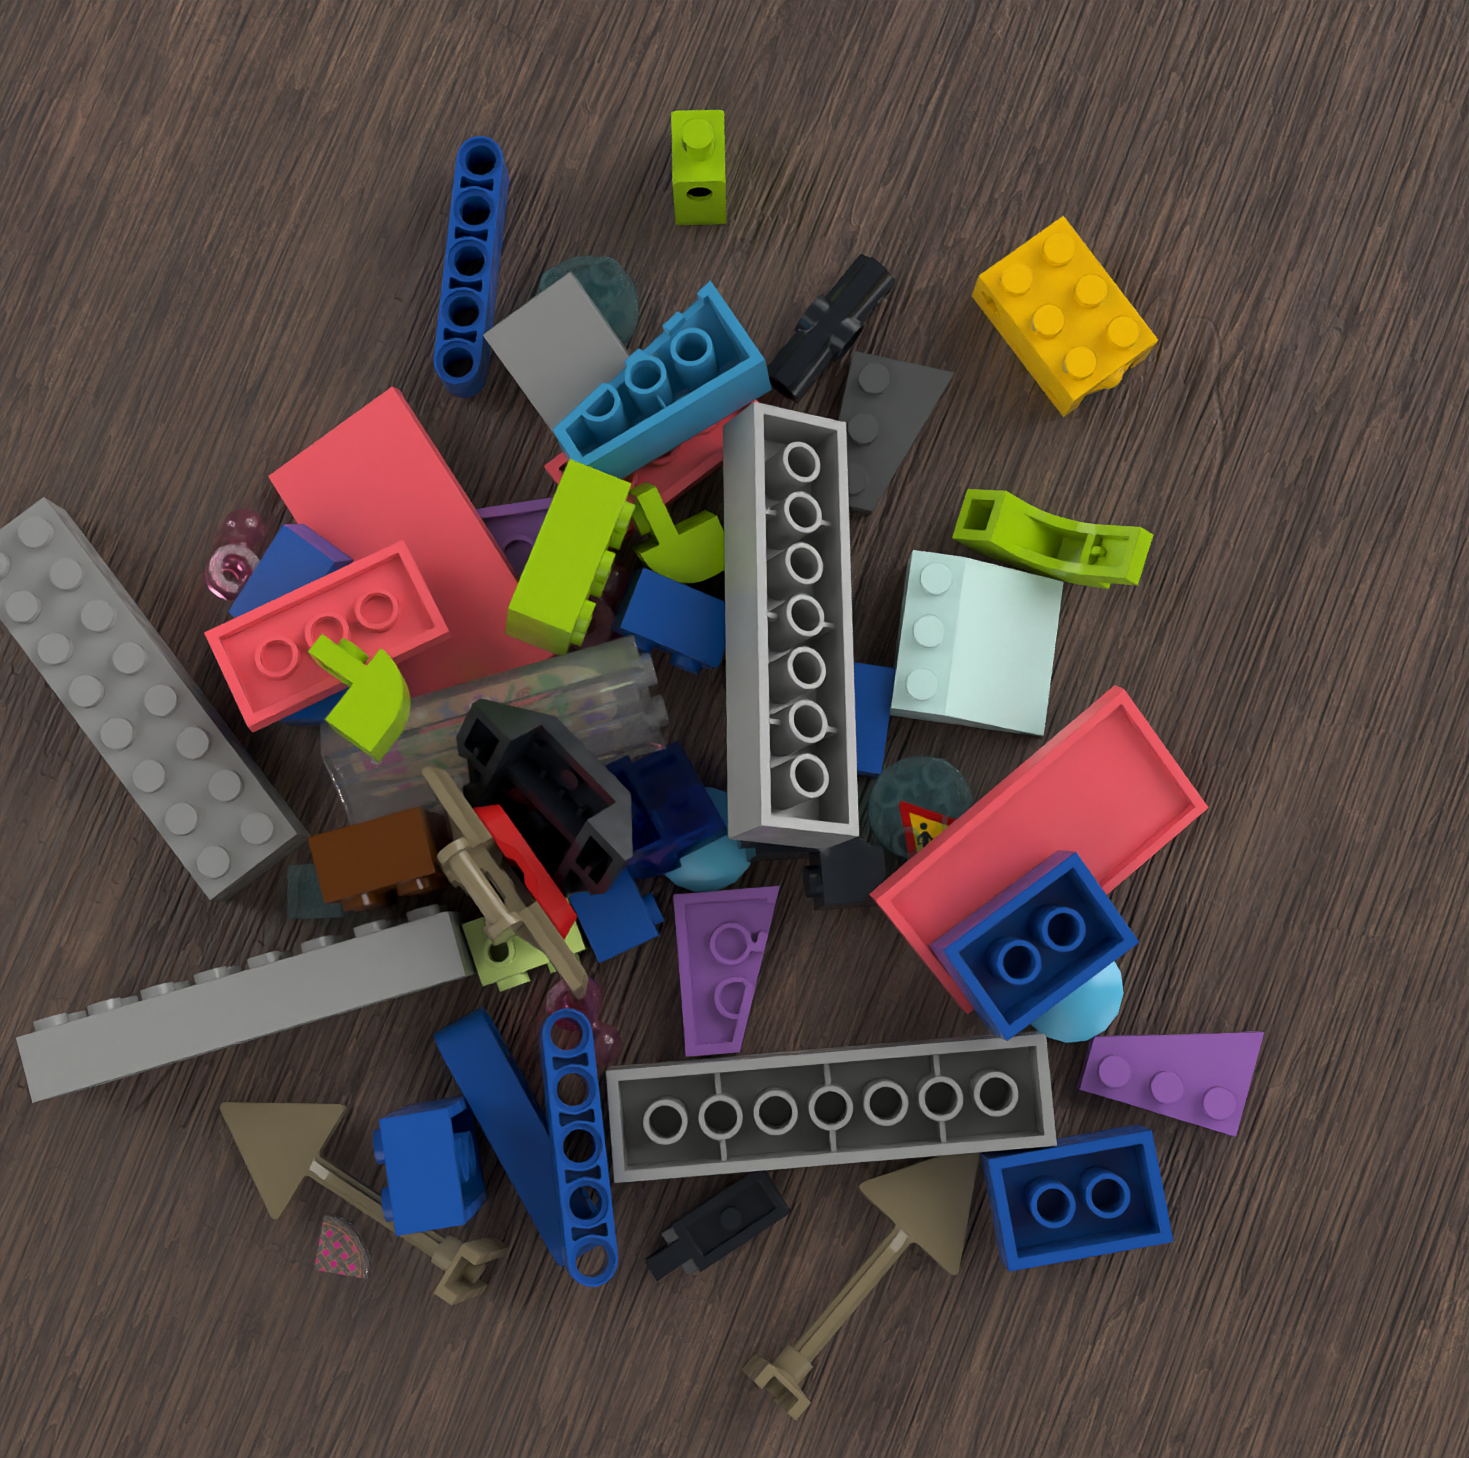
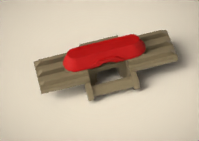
(483, 852)

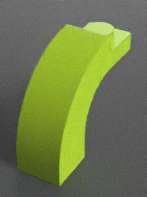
(1049, 544)

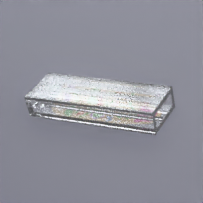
(592, 691)

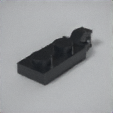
(719, 1225)

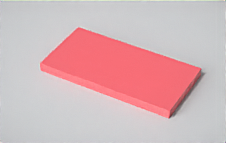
(386, 483)
(1090, 790)

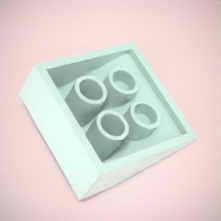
(975, 644)

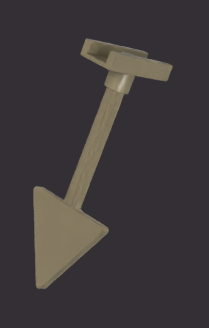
(287, 1145)
(927, 1207)

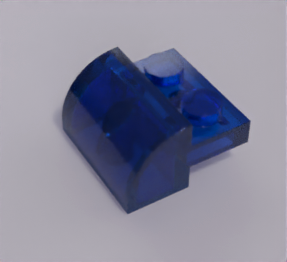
(667, 809)

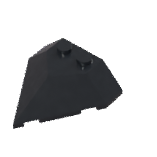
(552, 791)

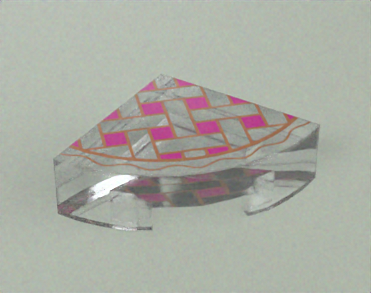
(342, 1249)

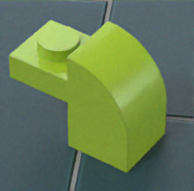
(679, 551)
(377, 698)

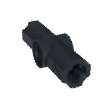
(829, 327)

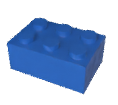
(1034, 944)
(430, 1165)
(1077, 1198)

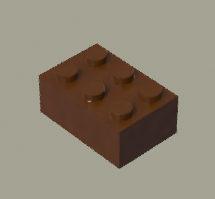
(381, 858)

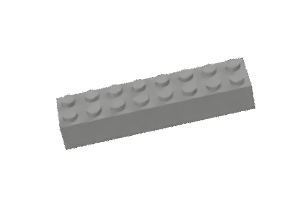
(788, 630)
(140, 705)
(241, 1006)
(830, 1106)

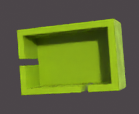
(570, 559)

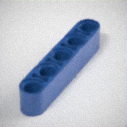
(469, 243)
(509, 1120)
(592, 1170)

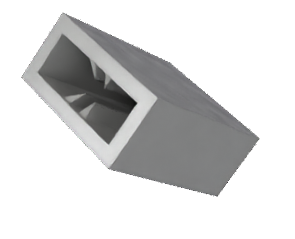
(558, 348)

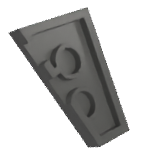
(883, 414)

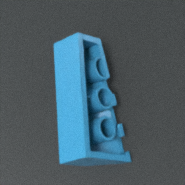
(668, 391)

